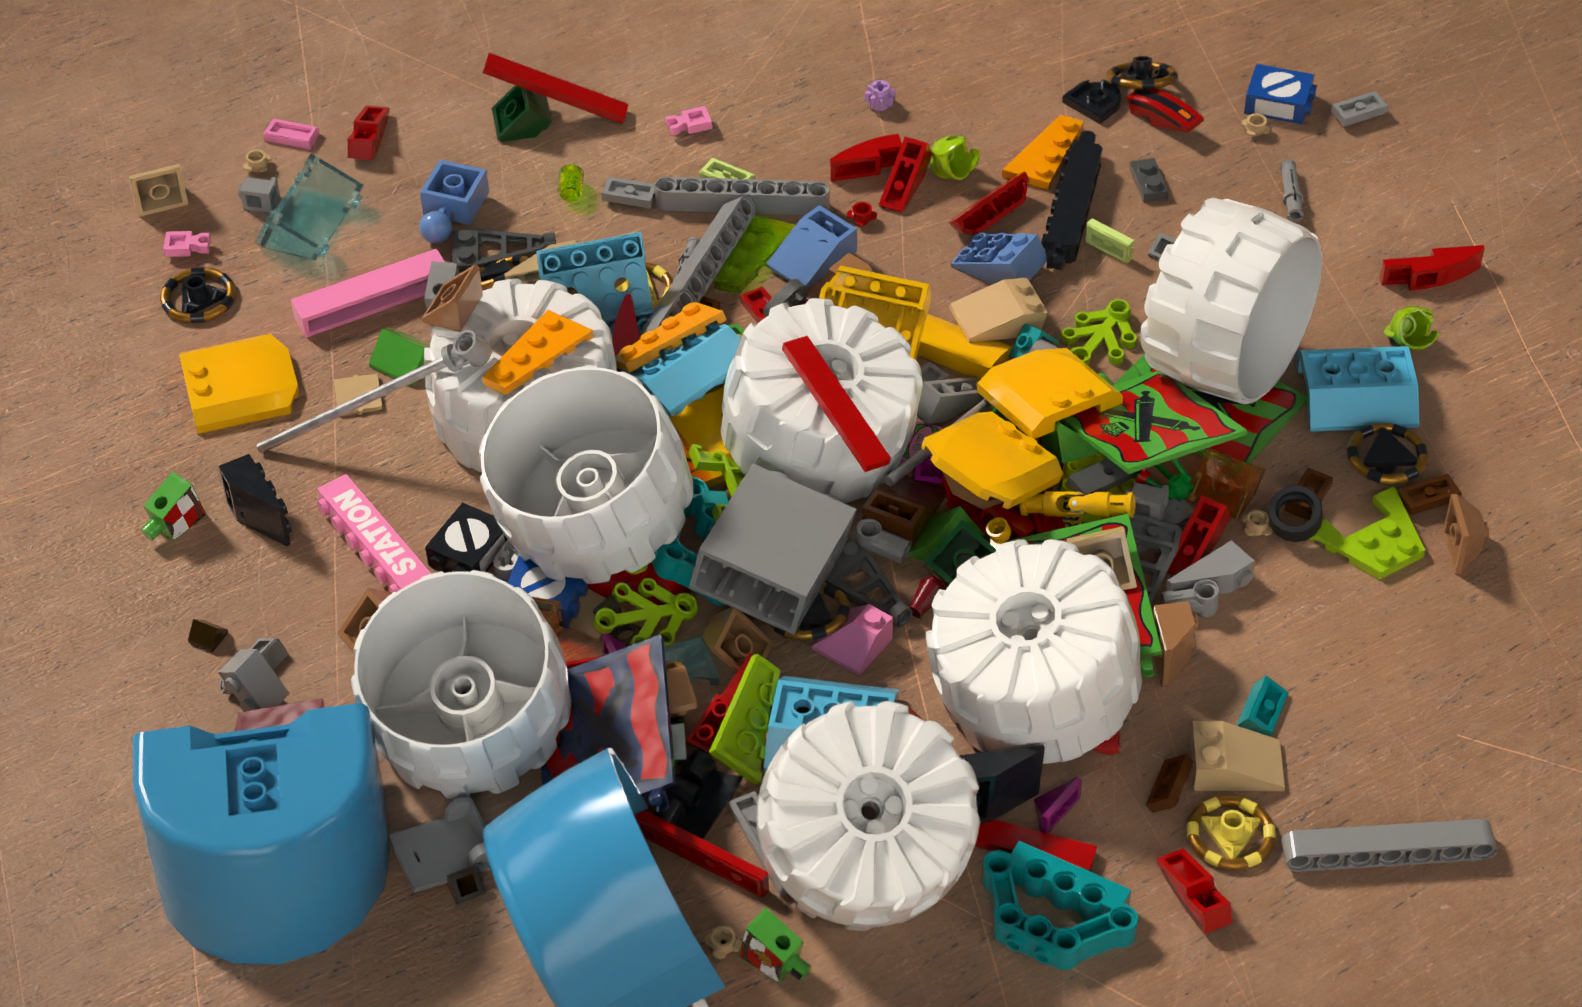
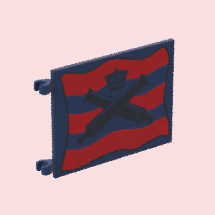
(624, 707)

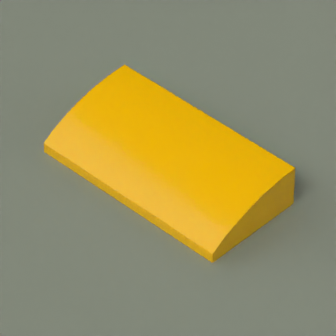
(948, 346)

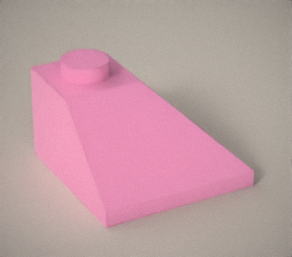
(858, 639)

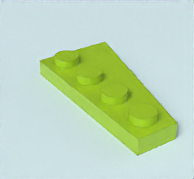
(746, 722)

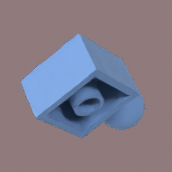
(451, 194)

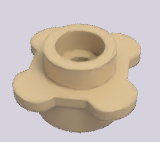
(1256, 125)
(256, 161)
(1256, 523)
(719, 935)

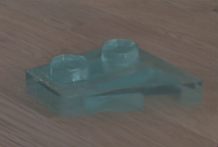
(695, 658)

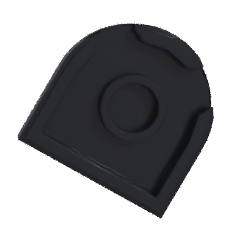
(1094, 99)

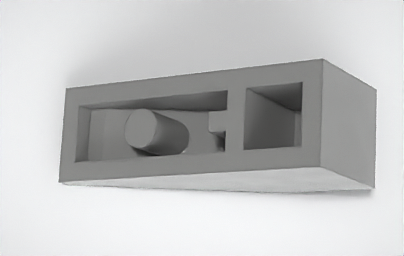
(947, 399)
(1226, 566)

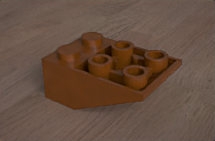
(904, 507)

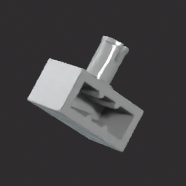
(252, 681)

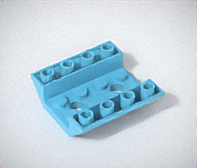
(595, 267)
(691, 368)
(1359, 389)
(819, 698)

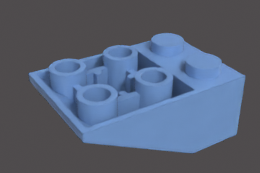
(813, 247)
(1001, 257)

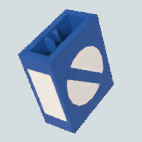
(1280, 93)
(534, 582)

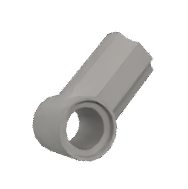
(881, 542)
(1202, 597)

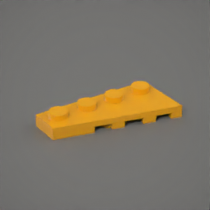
(1046, 153)
(668, 335)
(536, 350)

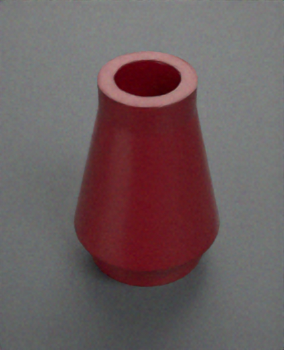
(925, 595)

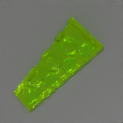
(751, 253)

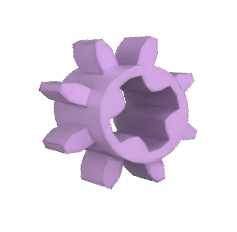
(880, 95)

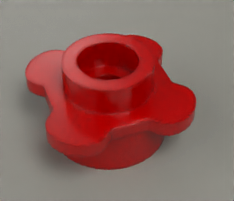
(862, 213)

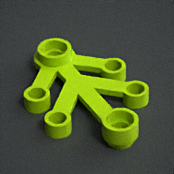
(1117, 313)
(647, 611)

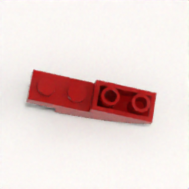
(1431, 271)
(710, 722)

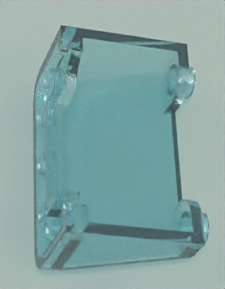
(310, 211)

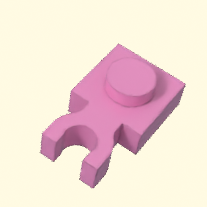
(692, 120)
(183, 242)

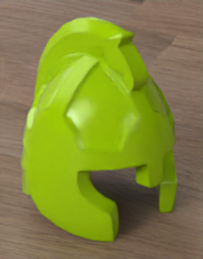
(952, 159)
(1411, 327)

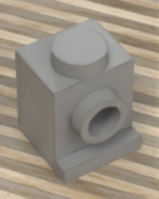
(259, 194)
(1151, 500)

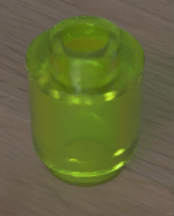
(570, 182)

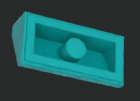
(1263, 706)

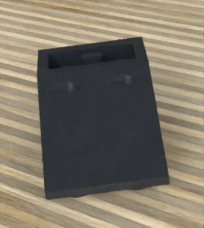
(254, 499)
(1005, 779)

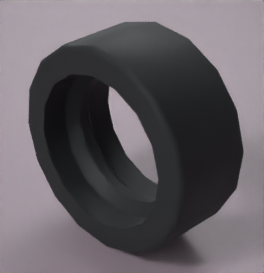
(1292, 494)

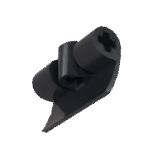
(698, 795)

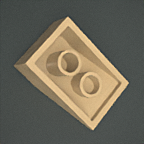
(999, 311)
(1234, 758)

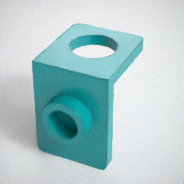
(1026, 340)

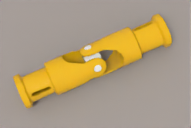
(1098, 504)

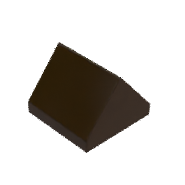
(206, 634)
(465, 884)

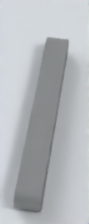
(704, 260)

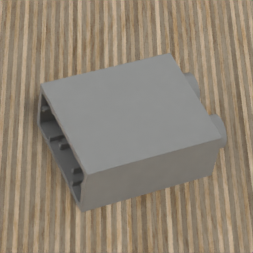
(772, 548)

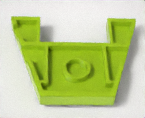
(717, 462)
(1380, 546)

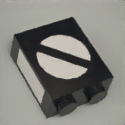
(465, 542)

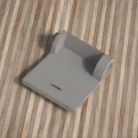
(442, 846)

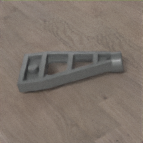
(467, 242)
(1160, 537)
(857, 557)

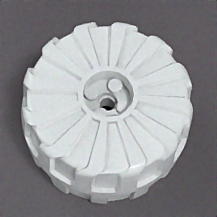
(1232, 300)
(460, 401)
(780, 424)
(586, 474)
(455, 638)
(1035, 650)
(855, 866)

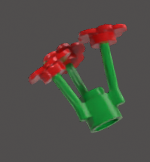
(1179, 486)

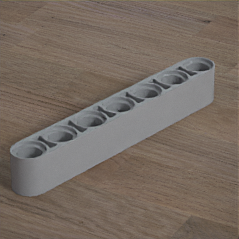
(769, 196)
(1388, 845)

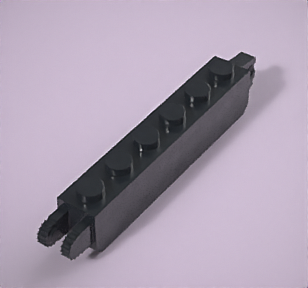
(1073, 201)

